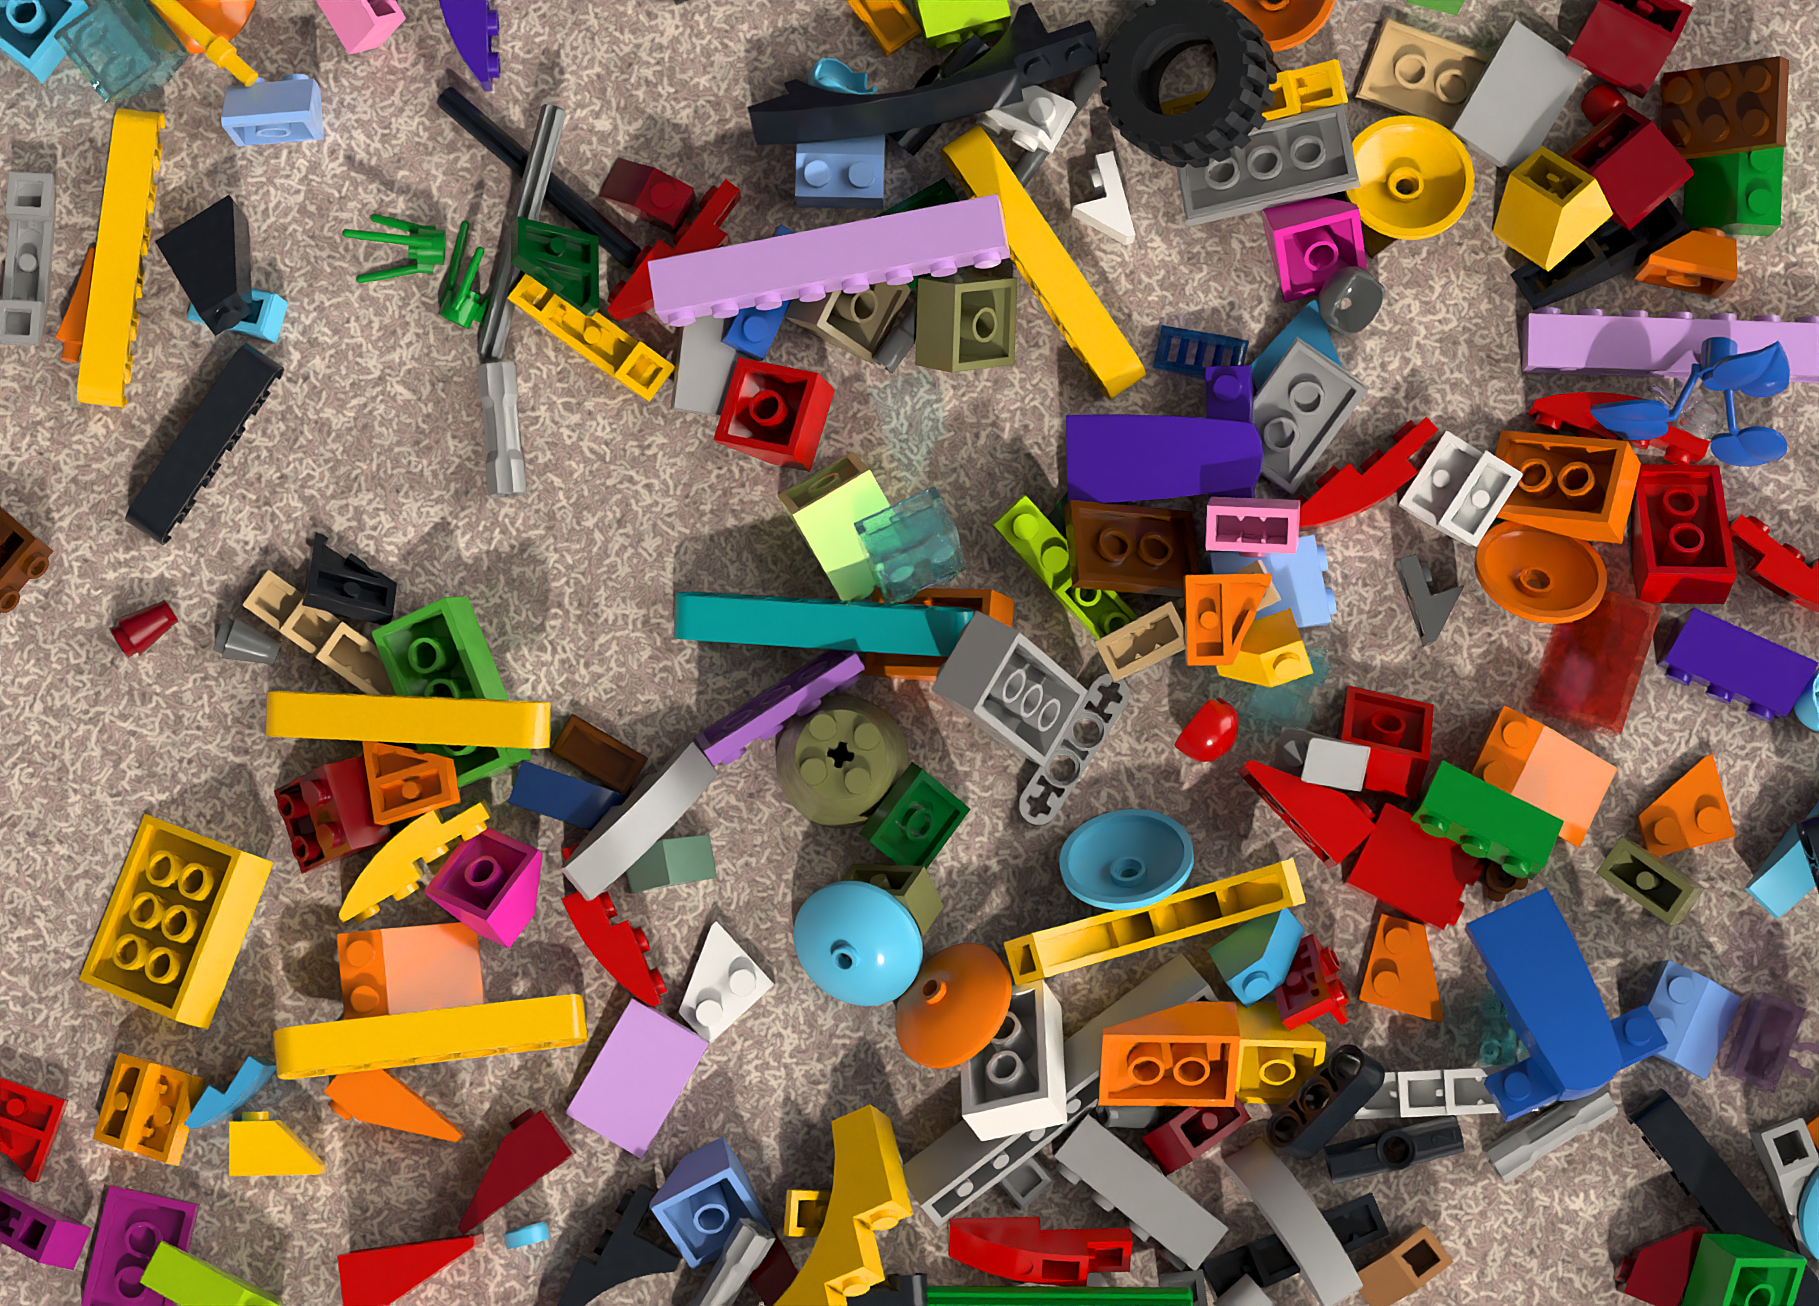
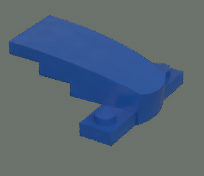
(1553, 1009)

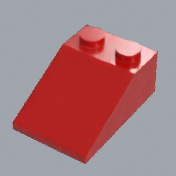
(1681, 536)
(1318, 815)
(391, 1272)

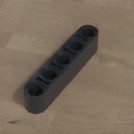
(202, 443)

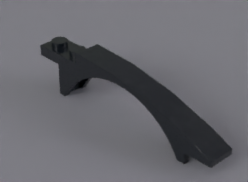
(1017, 61)
(622, 1254)

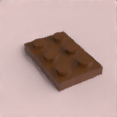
(1726, 107)
(1130, 547)

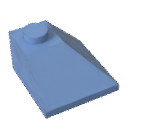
(705, 1202)

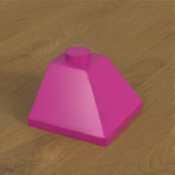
(1312, 242)
(490, 885)

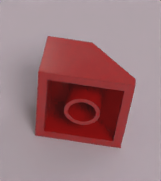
(775, 413)
(1398, 738)

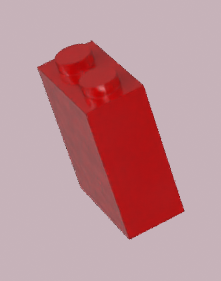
(1413, 870)

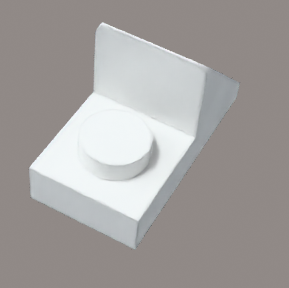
(1111, 212)

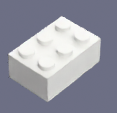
(1020, 1073)

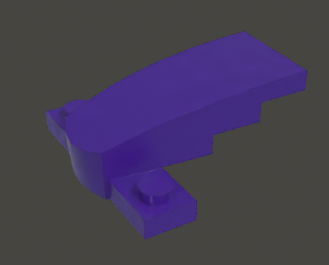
(1170, 454)

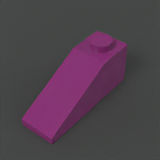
(40, 1231)

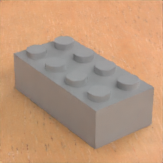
(1009, 688)

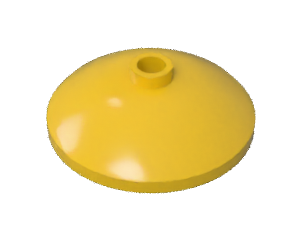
(1425, 160)

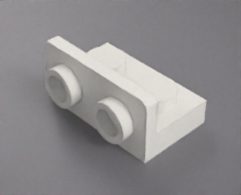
(1034, 121)

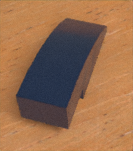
(562, 796)

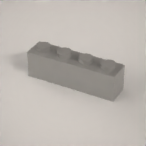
(1140, 1192)

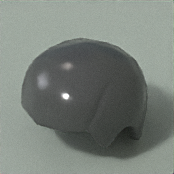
(1362, 291)

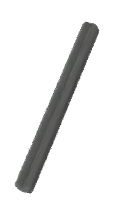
(529, 207)

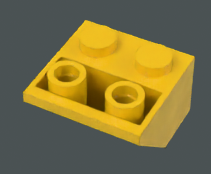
(1549, 208)

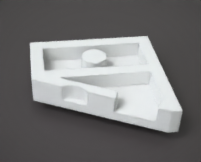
(722, 985)

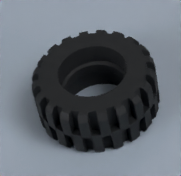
(1228, 110)

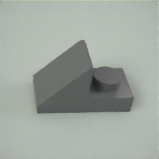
(1427, 610)

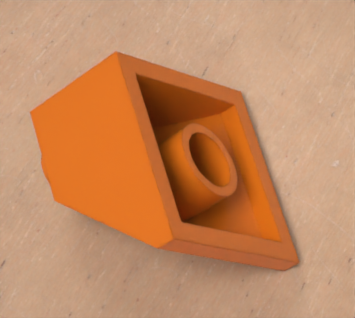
(1694, 263)

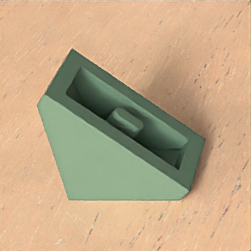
(672, 864)

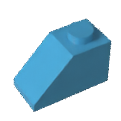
(1258, 954)

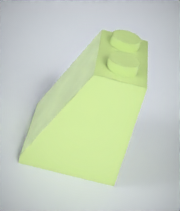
(824, 515)

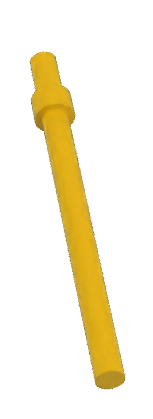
(217, 49)

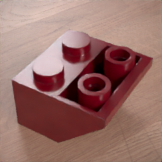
(1629, 40)
(1631, 164)
(330, 814)

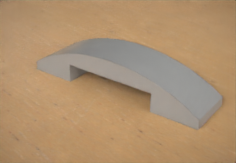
(28, 257)
(1295, 1221)

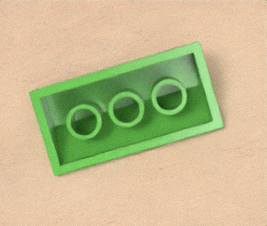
(446, 655)

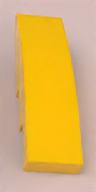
(1294, 92)

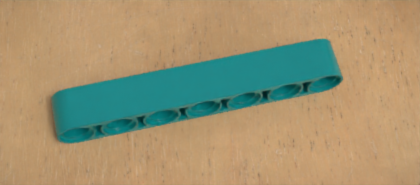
(818, 623)

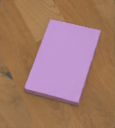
(637, 1077)

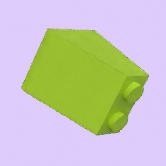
(949, 21)

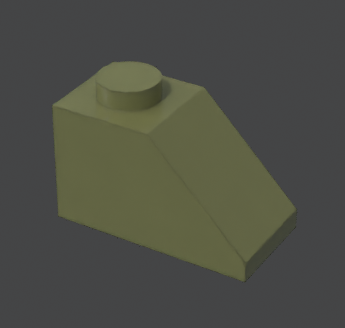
(1650, 881)
(907, 884)

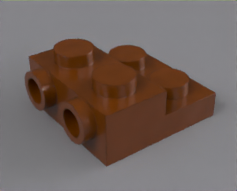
(21, 559)

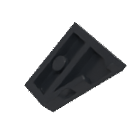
(347, 585)

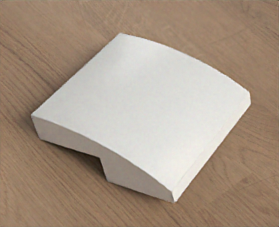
(1460, 490)

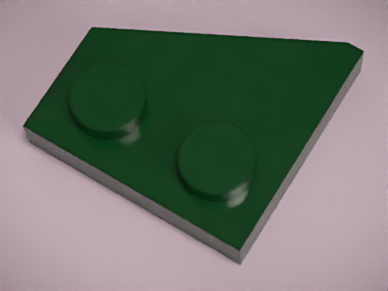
(559, 260)

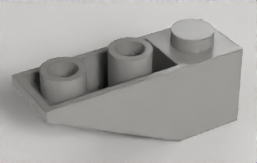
(1789, 1164)

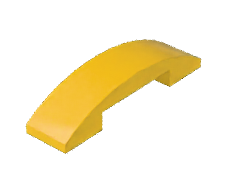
(595, 339)

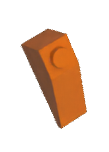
(389, 1102)

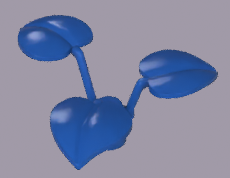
(1720, 368)

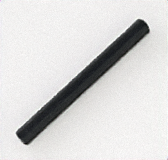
(557, 191)

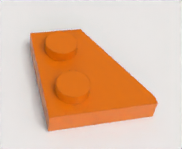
(1219, 614)
(407, 782)
(1687, 812)
(1401, 970)

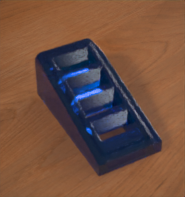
(1220, 342)

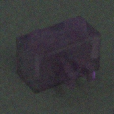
(1765, 1042)

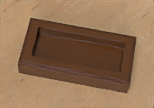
(598, 754)

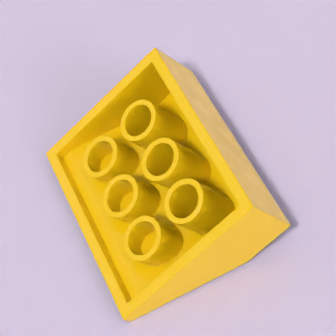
(176, 922)

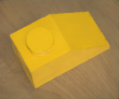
(1270, 653)
(268, 1148)

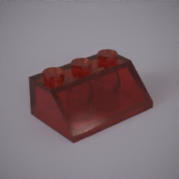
(1596, 664)

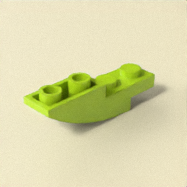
(1047, 558)

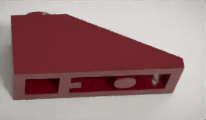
(521, 1160)

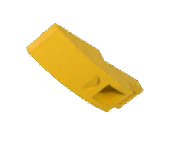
(396, 864)

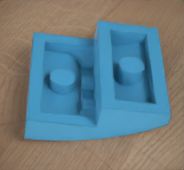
(222, 1101)

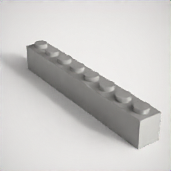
(963, 1167)

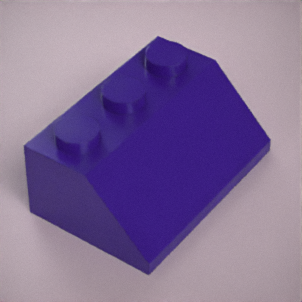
(1735, 665)

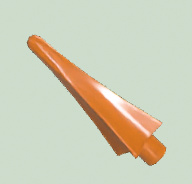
(73, 324)

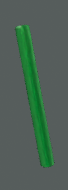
(1058, 1296)

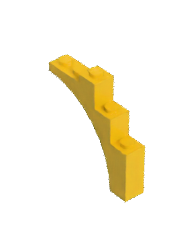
(1166, 921)
(865, 1197)

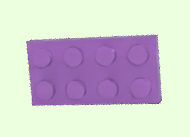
(765, 713)

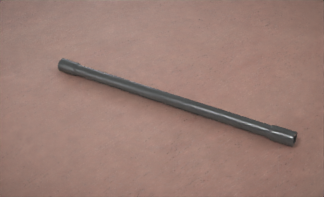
(904, 334)

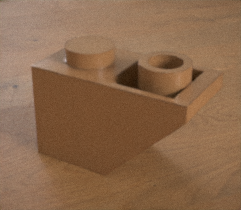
(1402, 1267)

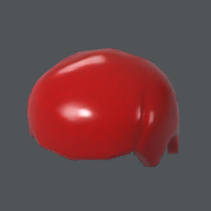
(1210, 731)

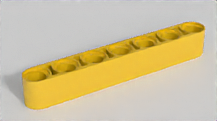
(119, 257)
(1046, 265)
(408, 719)
(429, 1036)

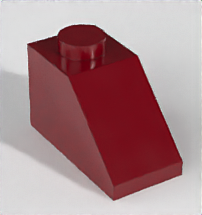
(649, 194)
(1192, 1134)
(1660, 1267)

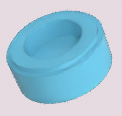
(526, 1235)

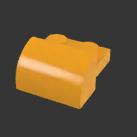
(148, 1108)

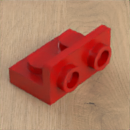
(1312, 986)

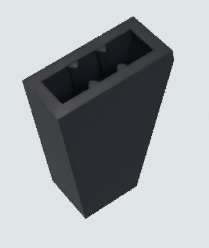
(213, 263)

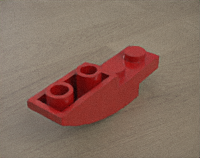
(701, 235)
(1573, 414)
(1349, 493)
(1777, 565)
(616, 946)
(1025, 1253)

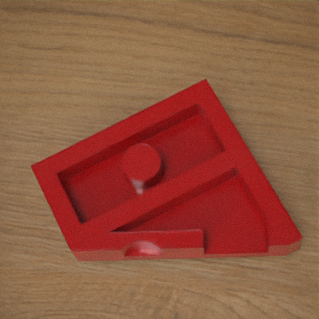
(28, 1125)

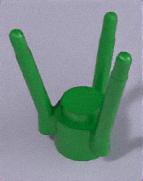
(424, 243)
(457, 301)

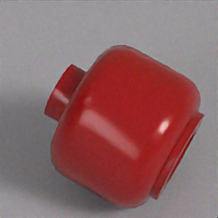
(1601, 102)

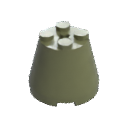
(846, 794)

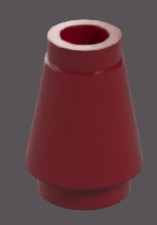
(143, 628)

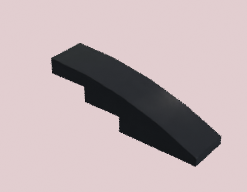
(1601, 256)
(1270, 1262)

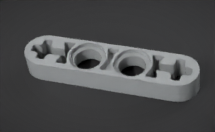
(1079, 753)

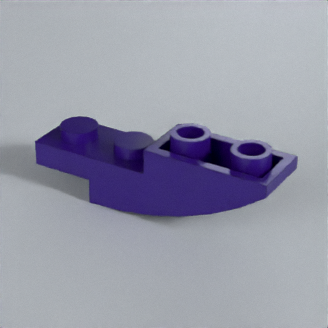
(472, 29)

